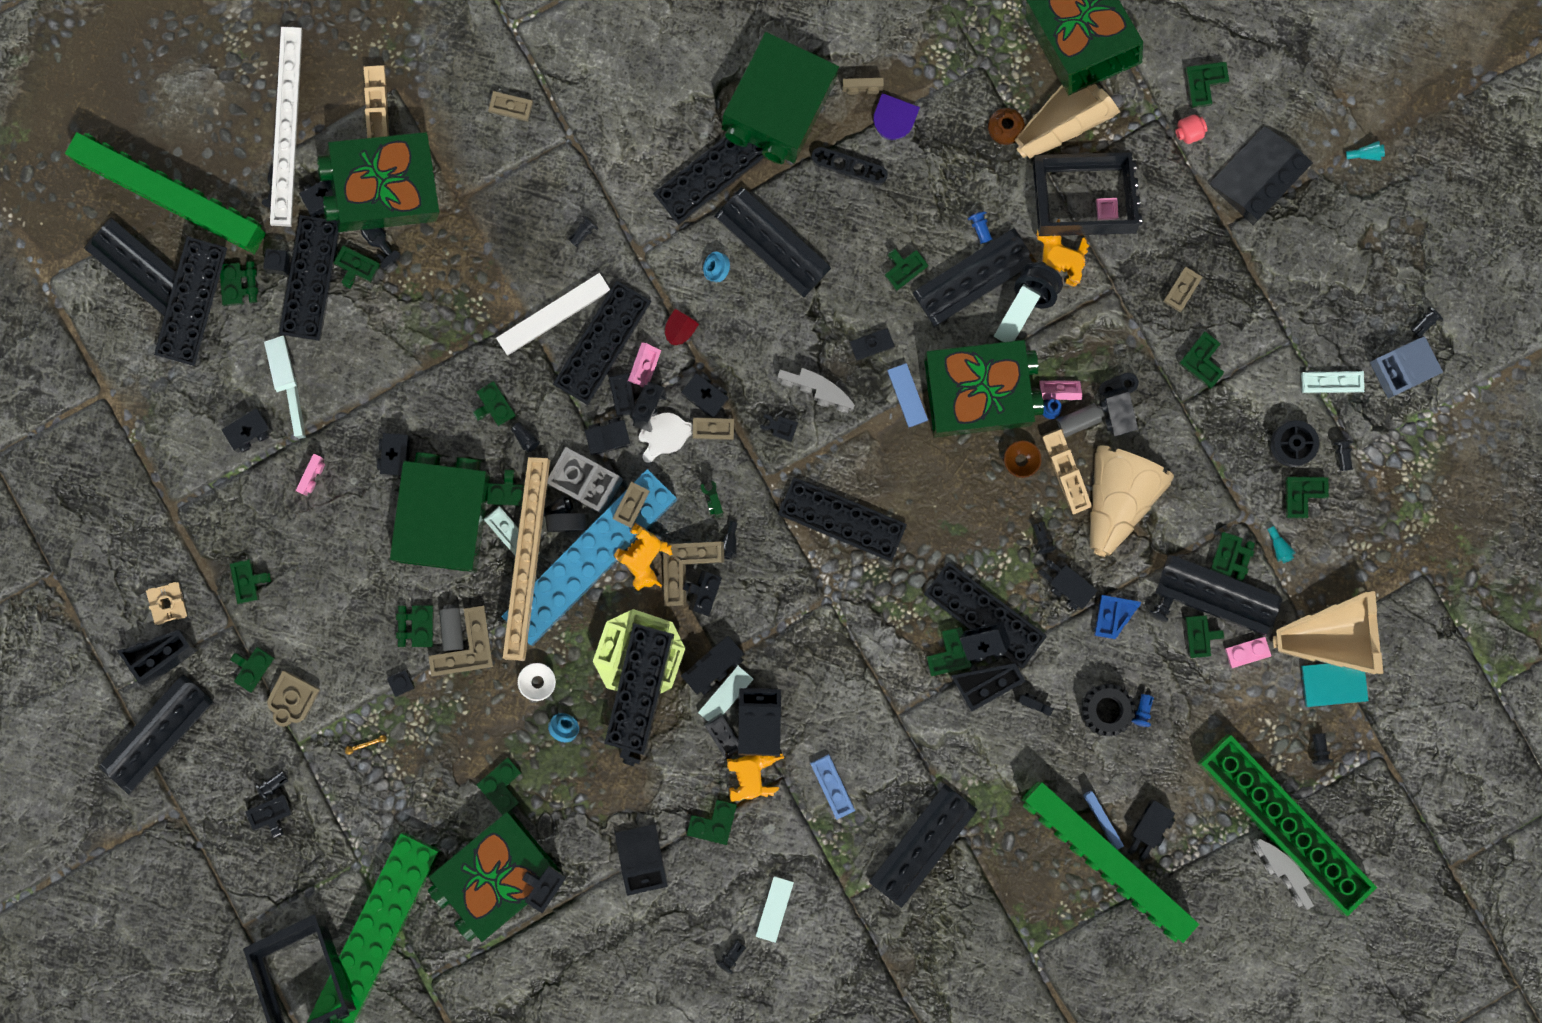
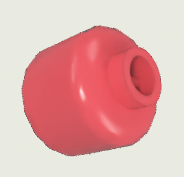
(1191, 129)

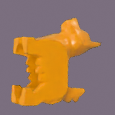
(1064, 258)
(641, 555)
(749, 776)

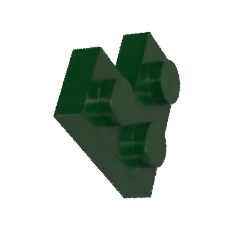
(1201, 78)
(1198, 362)
(1299, 490)
(953, 658)
(496, 783)
(718, 828)

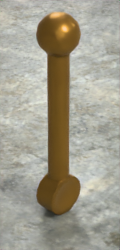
(349, 749)

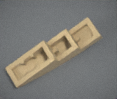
(376, 101)
(1066, 471)

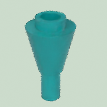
(1371, 152)
(1282, 549)

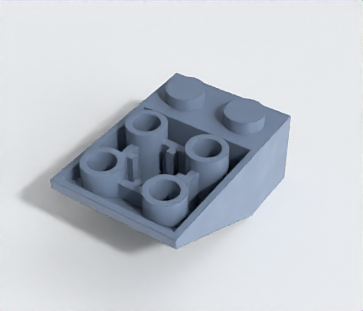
(1406, 367)

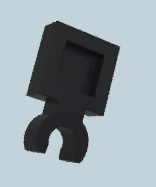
(783, 428)
(1030, 701)

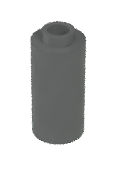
(1080, 419)
(451, 628)

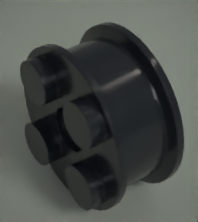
(1043, 280)
(1284, 449)

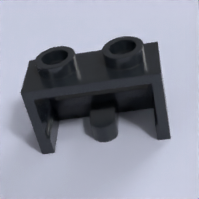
(646, 405)

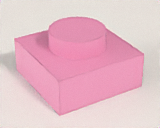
(1107, 209)

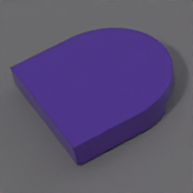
(894, 117)

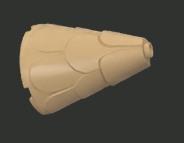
(1064, 119)
(1122, 495)
(1337, 636)

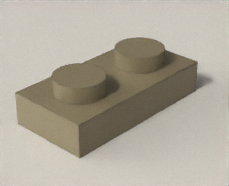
(857, 85)
(510, 106)
(1182, 289)
(713, 428)
(631, 505)

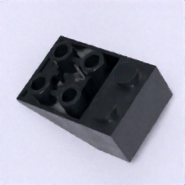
(759, 722)
(641, 860)

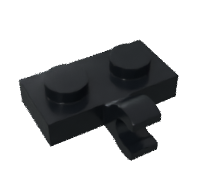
(704, 592)
(270, 814)
(544, 888)

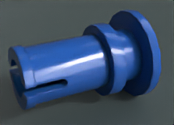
(980, 225)
(1051, 408)
(1143, 712)

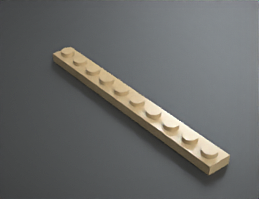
(526, 559)

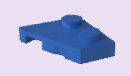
(1113, 615)

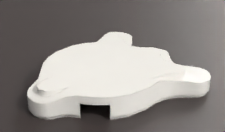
(667, 435)

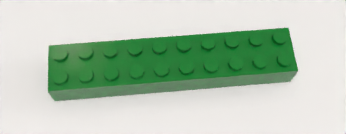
(164, 192)
(1287, 825)
(1110, 862)
(380, 924)

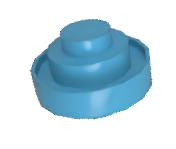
(716, 267)
(563, 727)

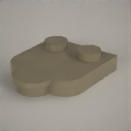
(291, 699)

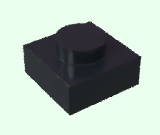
(400, 683)

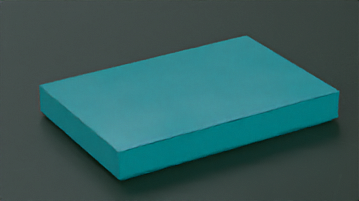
(1333, 685)

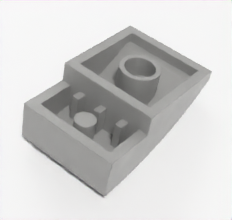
(584, 480)

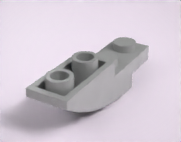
(826, 391)
(1280, 864)

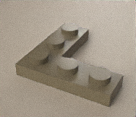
(675, 567)
(479, 653)

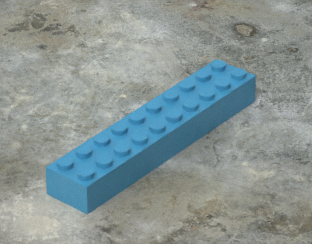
(590, 558)

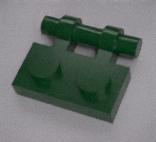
(232, 284)
(1226, 555)
(422, 626)

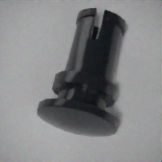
(582, 231)
(1429, 319)
(1344, 454)
(1043, 539)
(1162, 609)
(1321, 751)
(271, 785)
(731, 957)

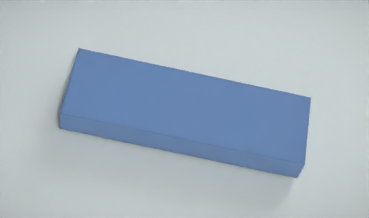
(907, 395)
(832, 787)
(1103, 820)

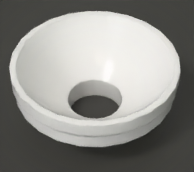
(525, 682)

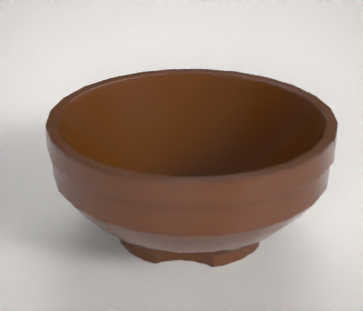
(999, 133)
(1027, 449)

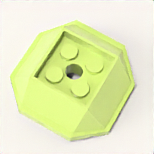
(615, 641)

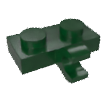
(355, 265)
(905, 269)
(494, 405)
(506, 493)
(714, 504)
(245, 581)
(1200, 637)
(252, 669)

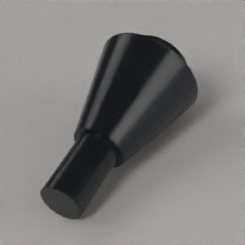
(559, 506)
(729, 540)

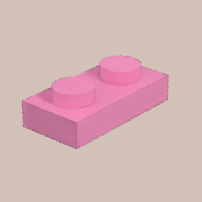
(644, 365)
(1060, 390)
(307, 481)
(1247, 652)

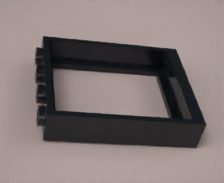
(1086, 162)
(255, 958)

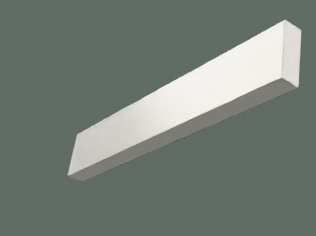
(553, 314)

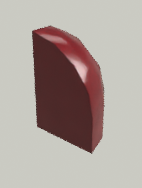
(679, 328)

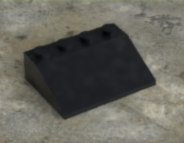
(1260, 174)

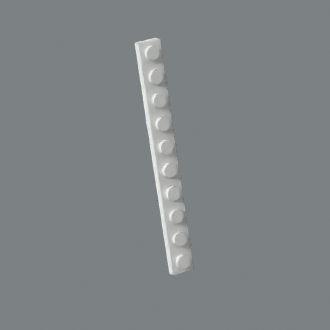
(286, 126)

